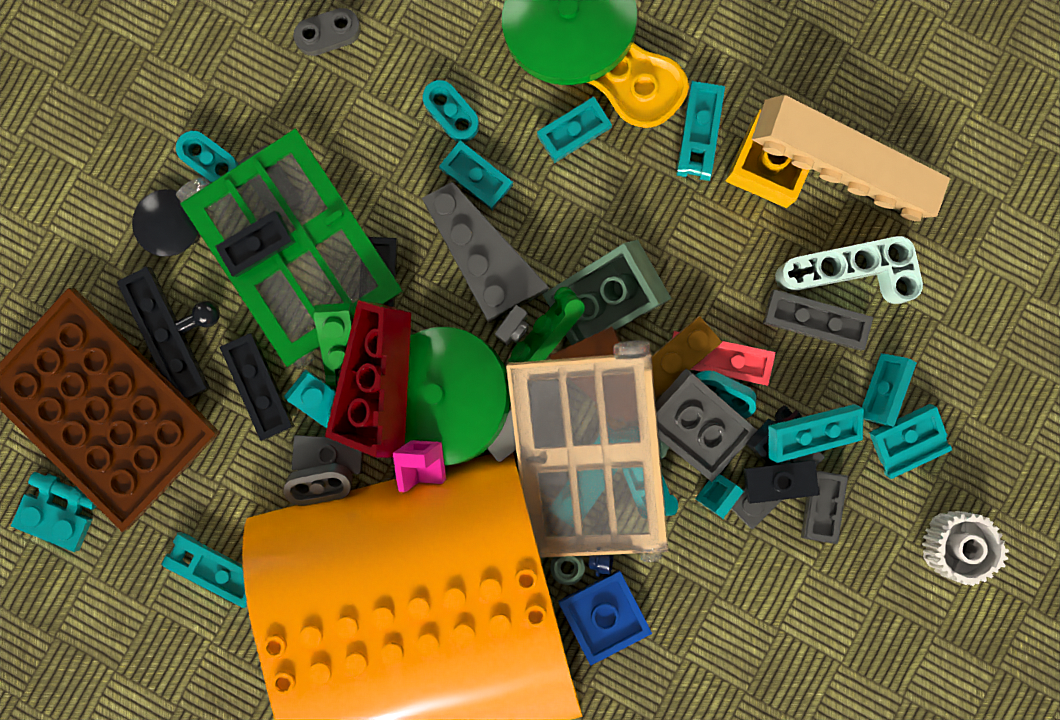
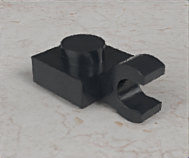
(760, 440)

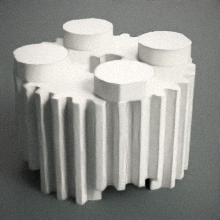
(945, 547)

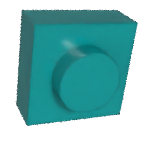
(719, 495)

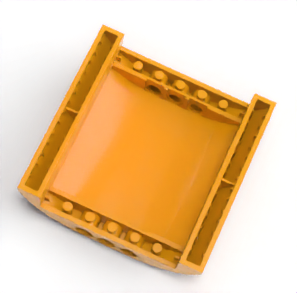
(408, 604)

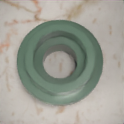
(567, 578)

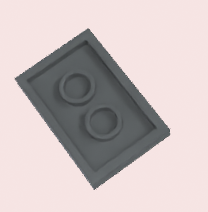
(700, 425)

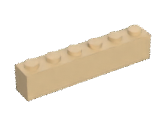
(849, 158)

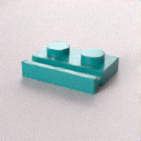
(911, 441)

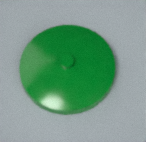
(569, 38)
(455, 392)

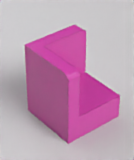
(419, 463)

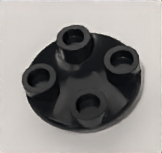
(163, 224)

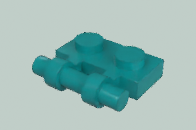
(49, 520)

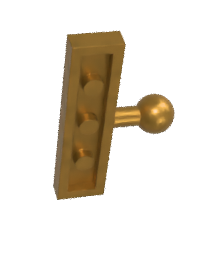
(682, 352)

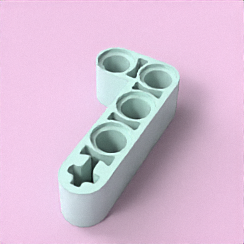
(845, 268)

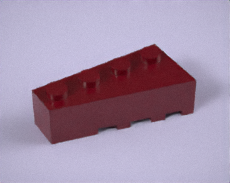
(373, 382)

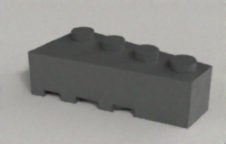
(486, 260)

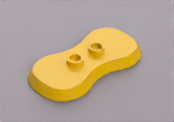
(644, 87)

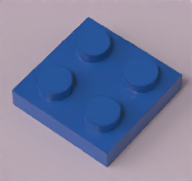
(604, 617)

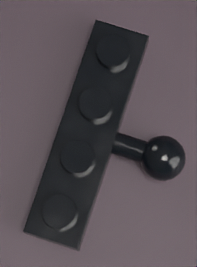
(164, 333)

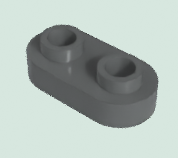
(327, 35)
(320, 486)

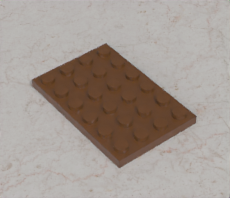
(100, 410)

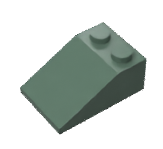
(613, 291)

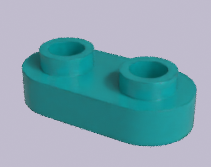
(451, 112)
(209, 160)
(729, 390)

